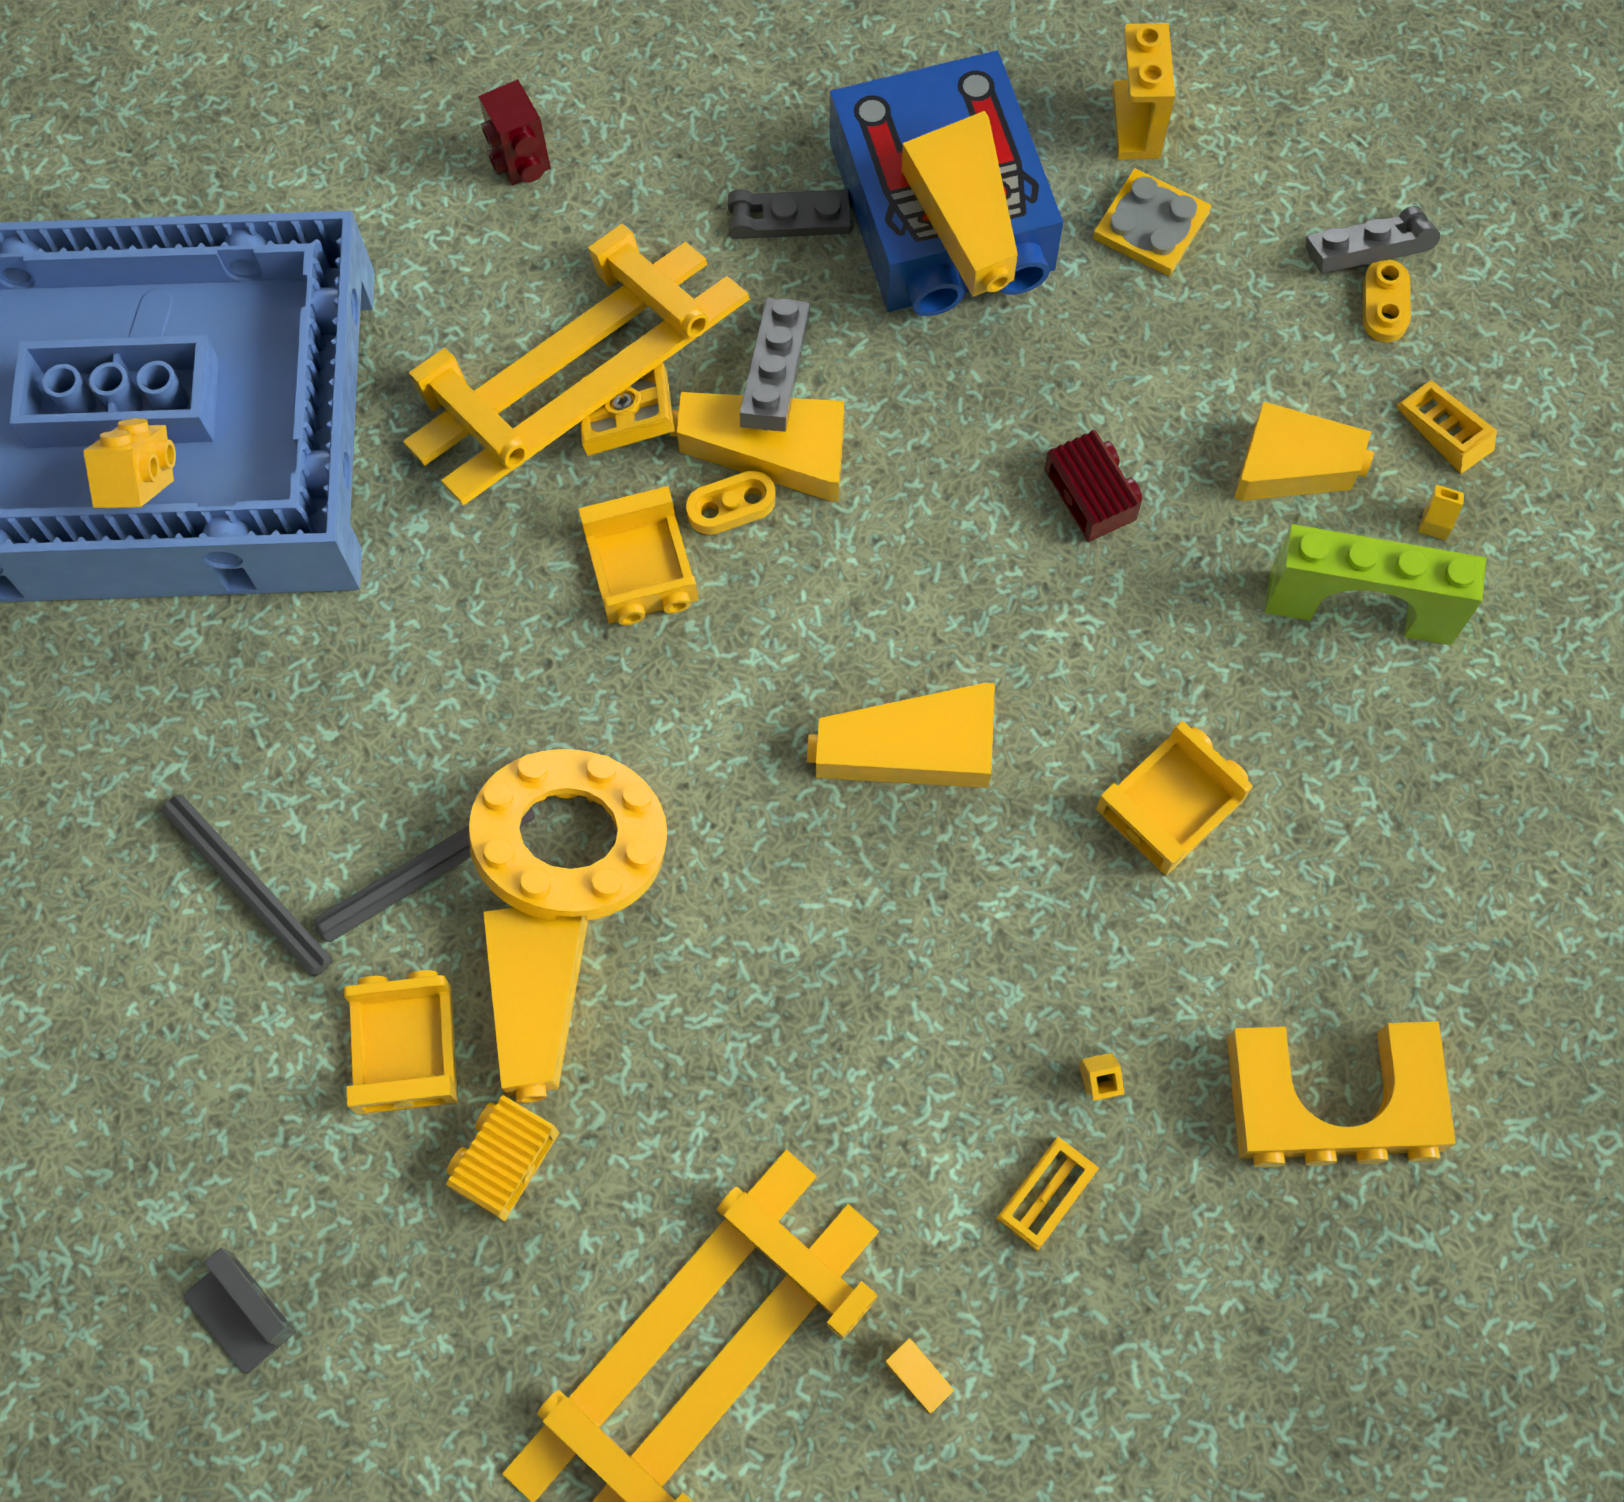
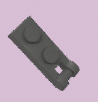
(789, 213)
(1372, 241)

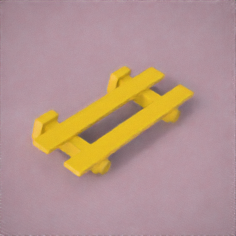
(477, 411)
(810, 1280)

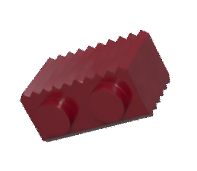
(1093, 485)

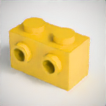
(129, 464)

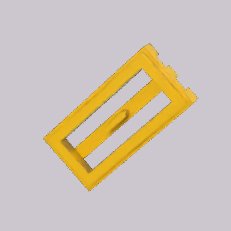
(1021, 1228)

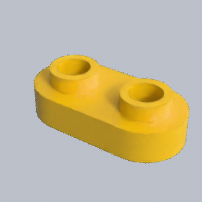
(1386, 297)
(729, 500)

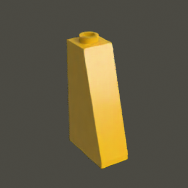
(965, 200)
(800, 459)
(912, 741)
(533, 995)

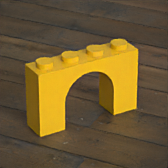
(1276, 1125)

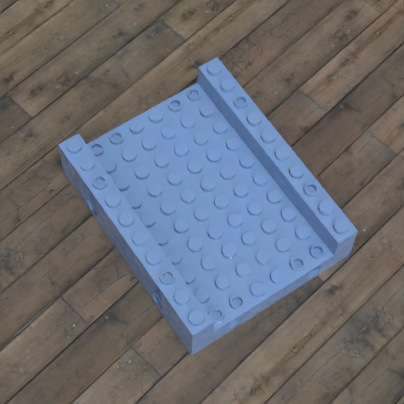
(229, 339)

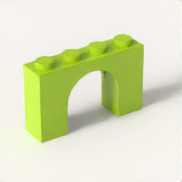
(1437, 583)

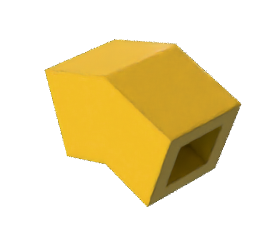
(1441, 512)
(1099, 1066)

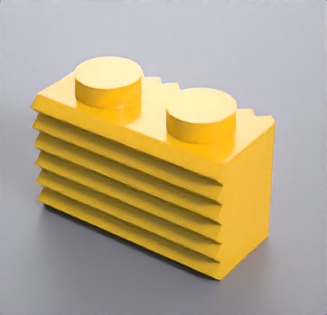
(501, 1156)

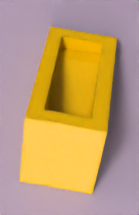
(919, 1375)

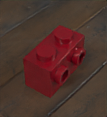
(514, 133)

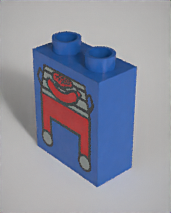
(867, 140)

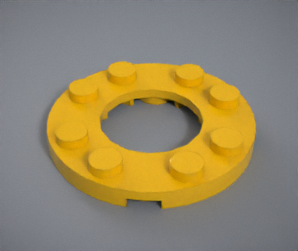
(557, 891)

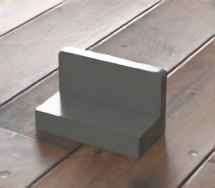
(238, 1311)

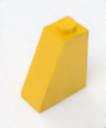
(1301, 455)

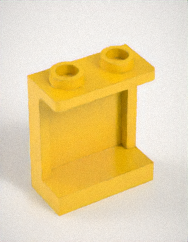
(1147, 96)
(638, 556)
(1175, 797)
(401, 1043)

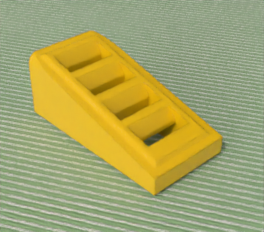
(1465, 447)

